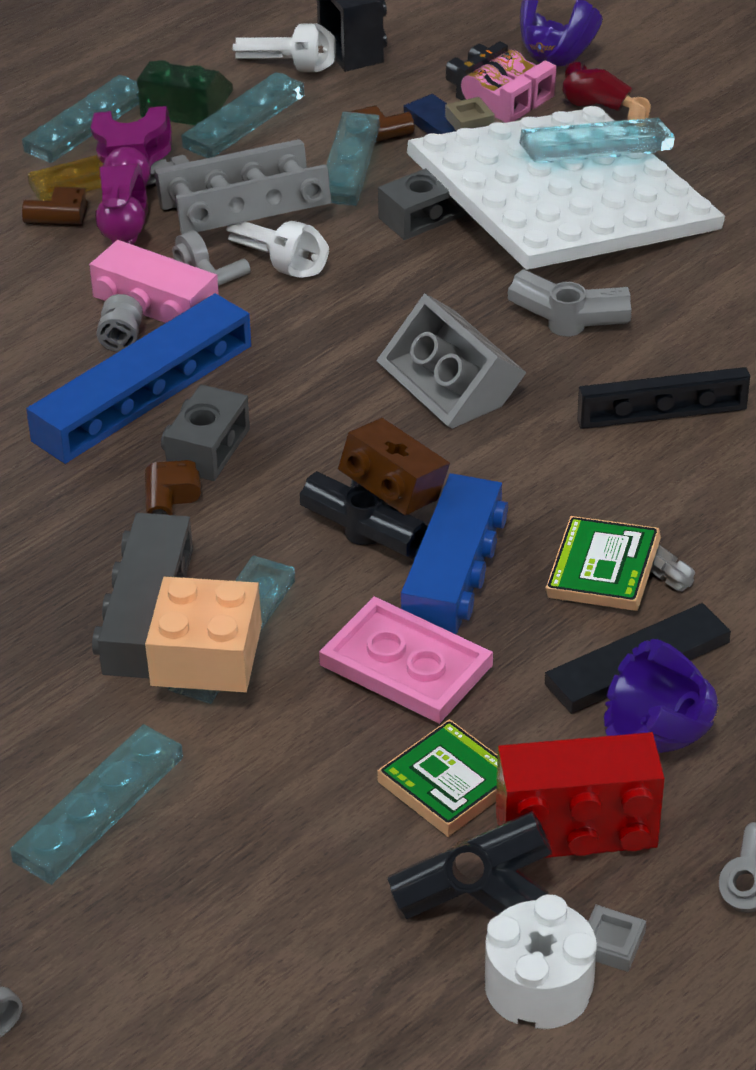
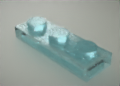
(351, 156)

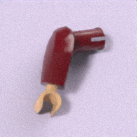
(600, 87)

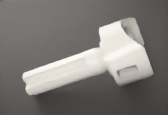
(300, 47)
(287, 246)

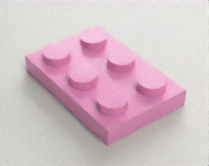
(406, 659)

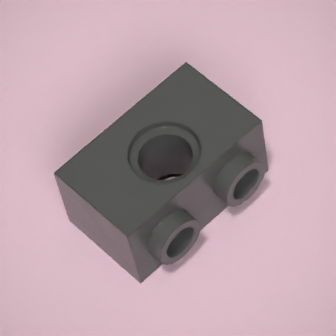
(416, 204)
(208, 430)

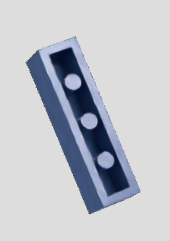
(455, 551)

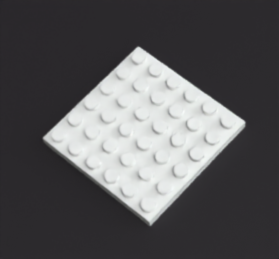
(564, 206)

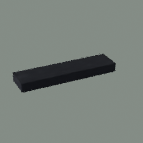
(663, 397)
(589, 676)

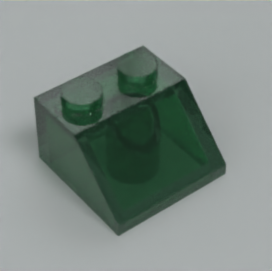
(186, 90)

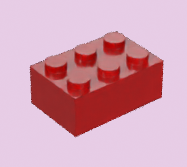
(585, 791)

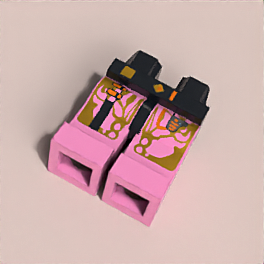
(502, 80)

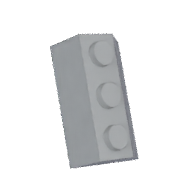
(449, 364)

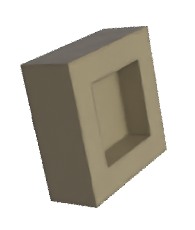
(469, 114)

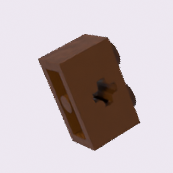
(393, 466)

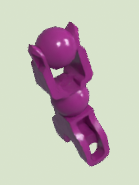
(127, 161)

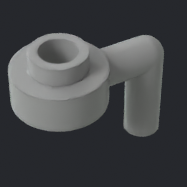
(192, 251)
(745, 864)

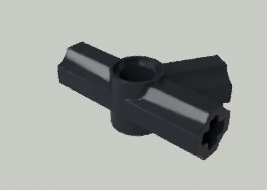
(363, 514)
(498, 887)

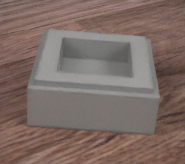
(616, 937)

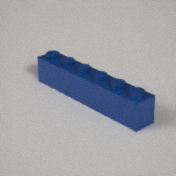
(138, 378)

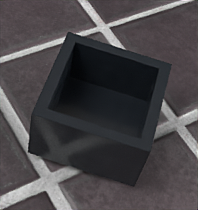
(356, 30)

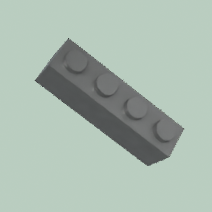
(152, 549)

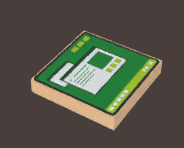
(603, 563)
(444, 777)

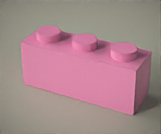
(157, 282)

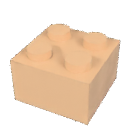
(204, 634)

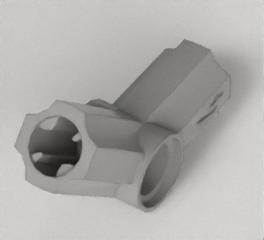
(569, 304)

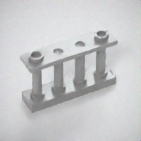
(242, 186)

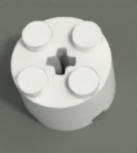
(540, 962)

